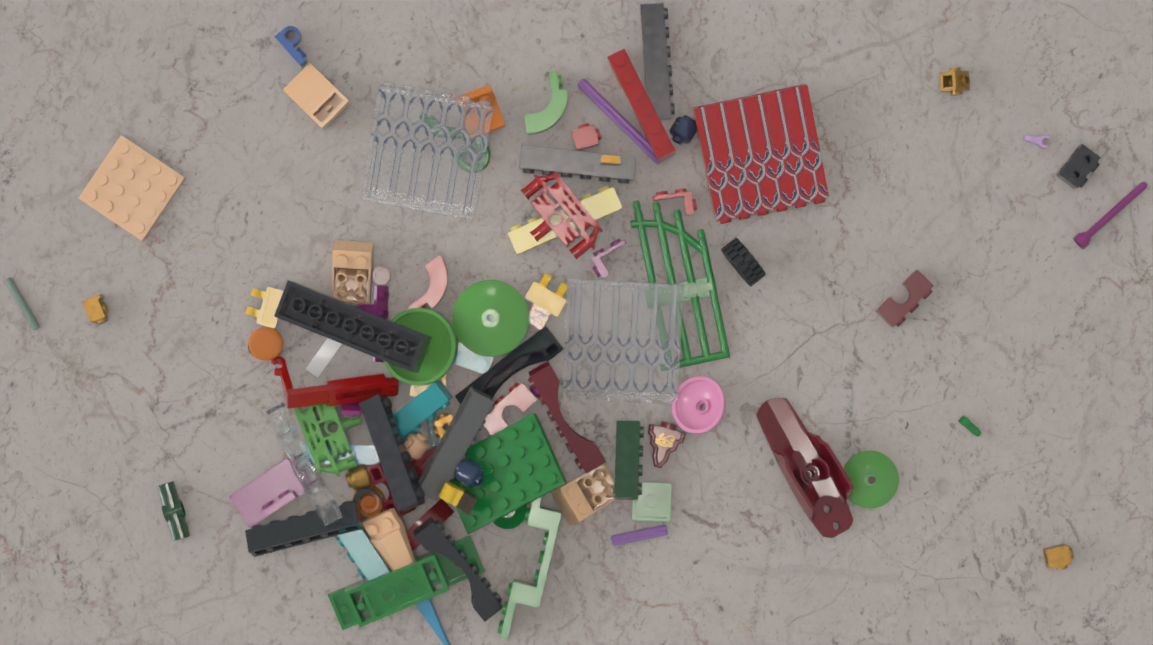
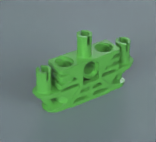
(337, 440)

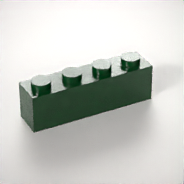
(627, 460)

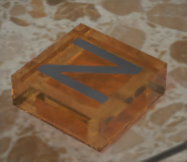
(538, 316)

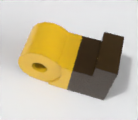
(458, 497)

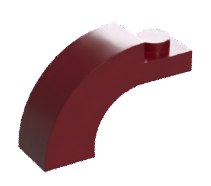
(440, 511)

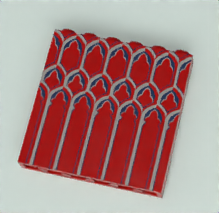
(761, 153)

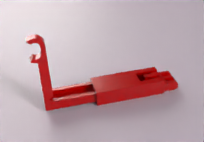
(335, 391)

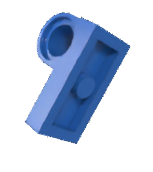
(290, 46)

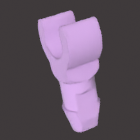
(1036, 140)

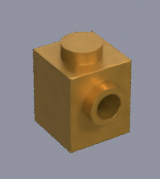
(1058, 556)

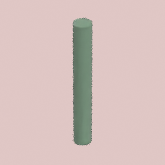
(22, 304)

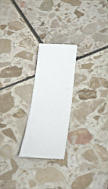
(323, 357)

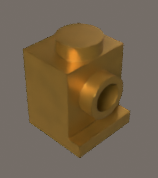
(96, 309)

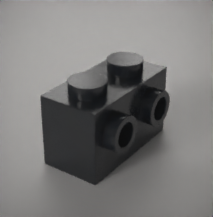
(1078, 167)

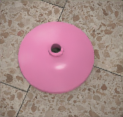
(692, 397)

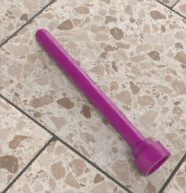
(1083, 239)

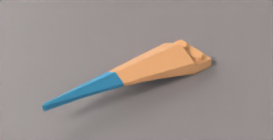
(392, 544)

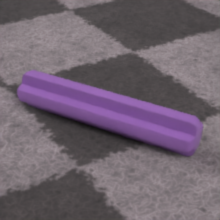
(639, 535)

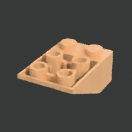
(316, 96)
(352, 271)
(585, 494)

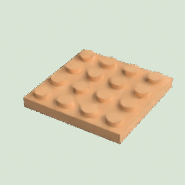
(131, 188)

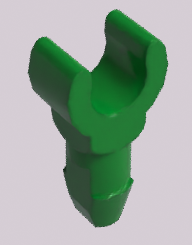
(970, 426)

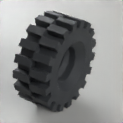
(743, 262)

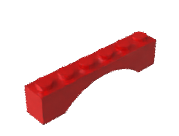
(642, 105)

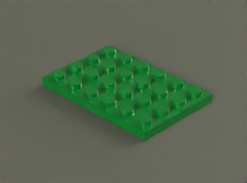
(516, 472)

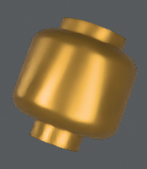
(358, 477)

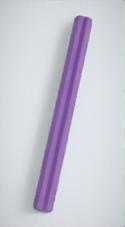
(617, 118)

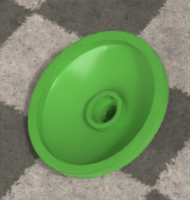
(886, 477)

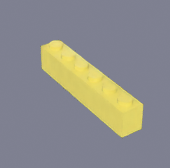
(598, 206)

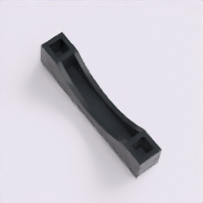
(536, 349)
(433, 539)

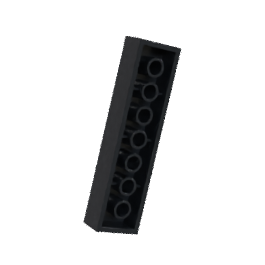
(353, 326)

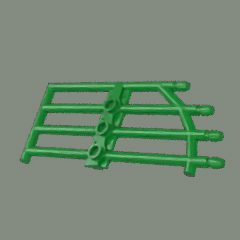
(693, 287)

